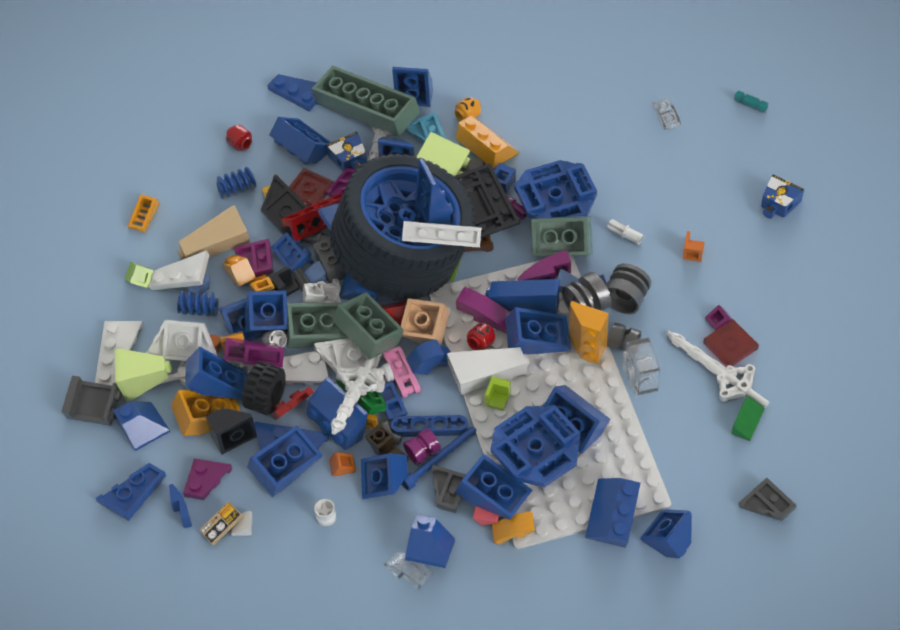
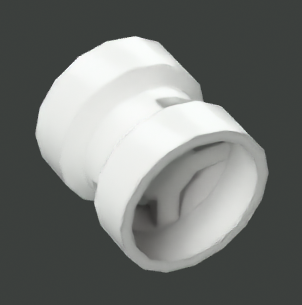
(278, 338)
(384, 372)
(325, 512)

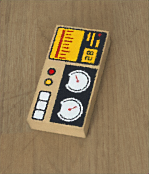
(221, 523)

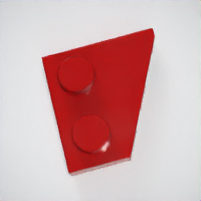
(296, 398)

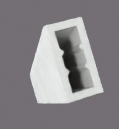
(475, 368)

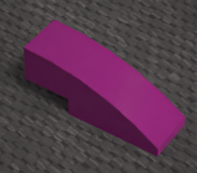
(548, 267)
(482, 309)
(252, 352)

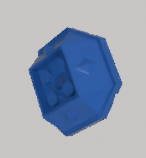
(556, 190)
(538, 428)

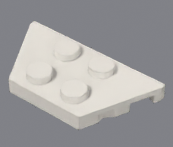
(180, 339)
(343, 354)

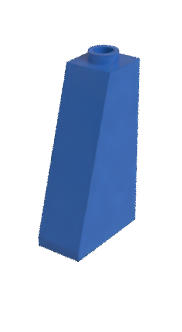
(526, 294)

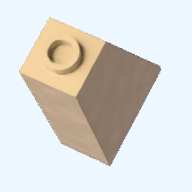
(216, 235)

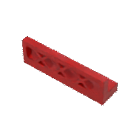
(307, 215)

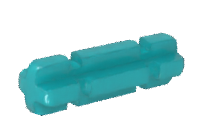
(751, 101)

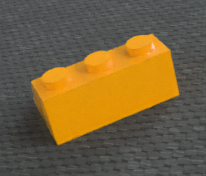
(484, 142)
(588, 331)

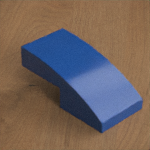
(395, 405)
(179, 504)

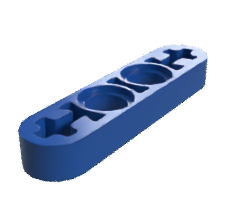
(429, 422)

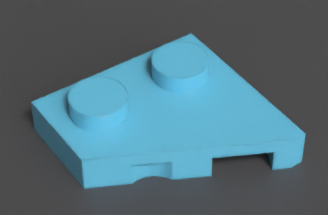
(423, 126)

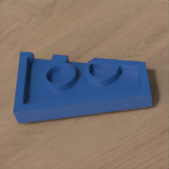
(294, 90)
(132, 493)

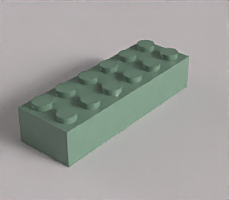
(366, 100)

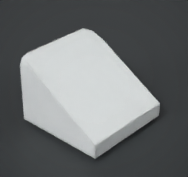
(244, 526)

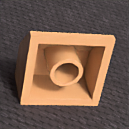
(424, 321)

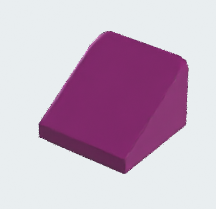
(718, 317)

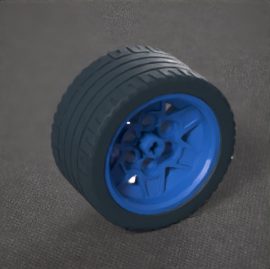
(370, 228)

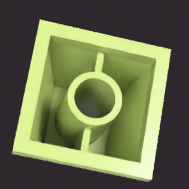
(139, 372)

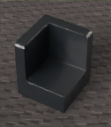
(284, 281)

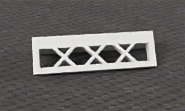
(441, 234)

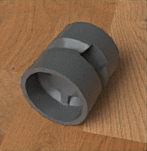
(620, 335)

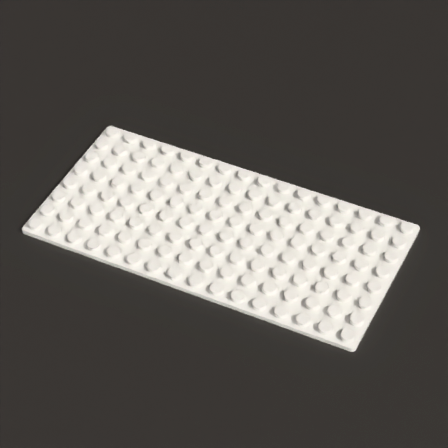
(618, 453)

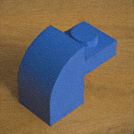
(427, 356)

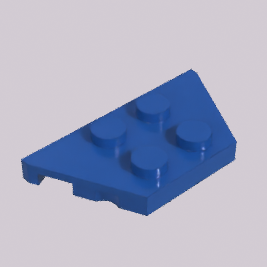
(268, 433)

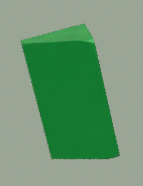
(747, 419)

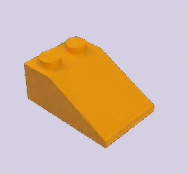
(192, 408)

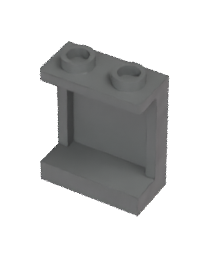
(91, 401)

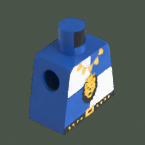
(347, 152)
(780, 197)

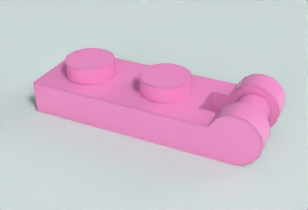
(401, 371)

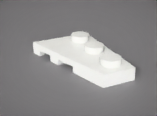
(181, 273)

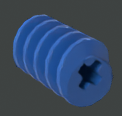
(235, 181)
(197, 304)

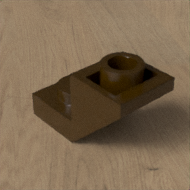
(382, 442)

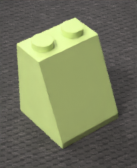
(445, 154)

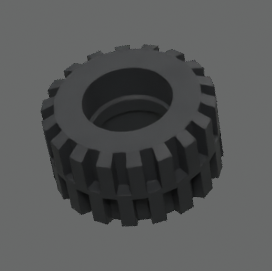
(263, 388)

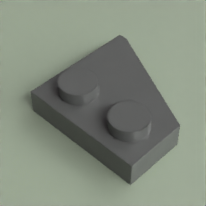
(445, 485)
(768, 501)

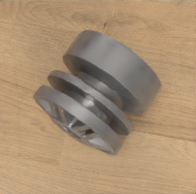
(628, 288)
(589, 291)

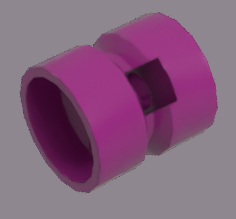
(420, 447)

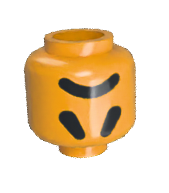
(467, 108)

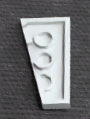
(115, 335)
(303, 368)

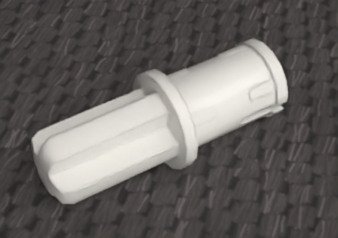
(625, 231)

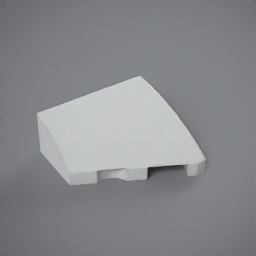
(322, 292)

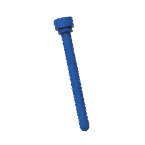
(411, 479)

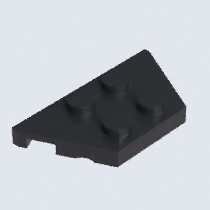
(282, 202)

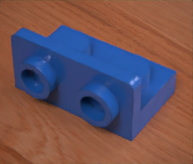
(292, 252)

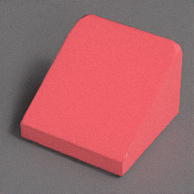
(484, 517)

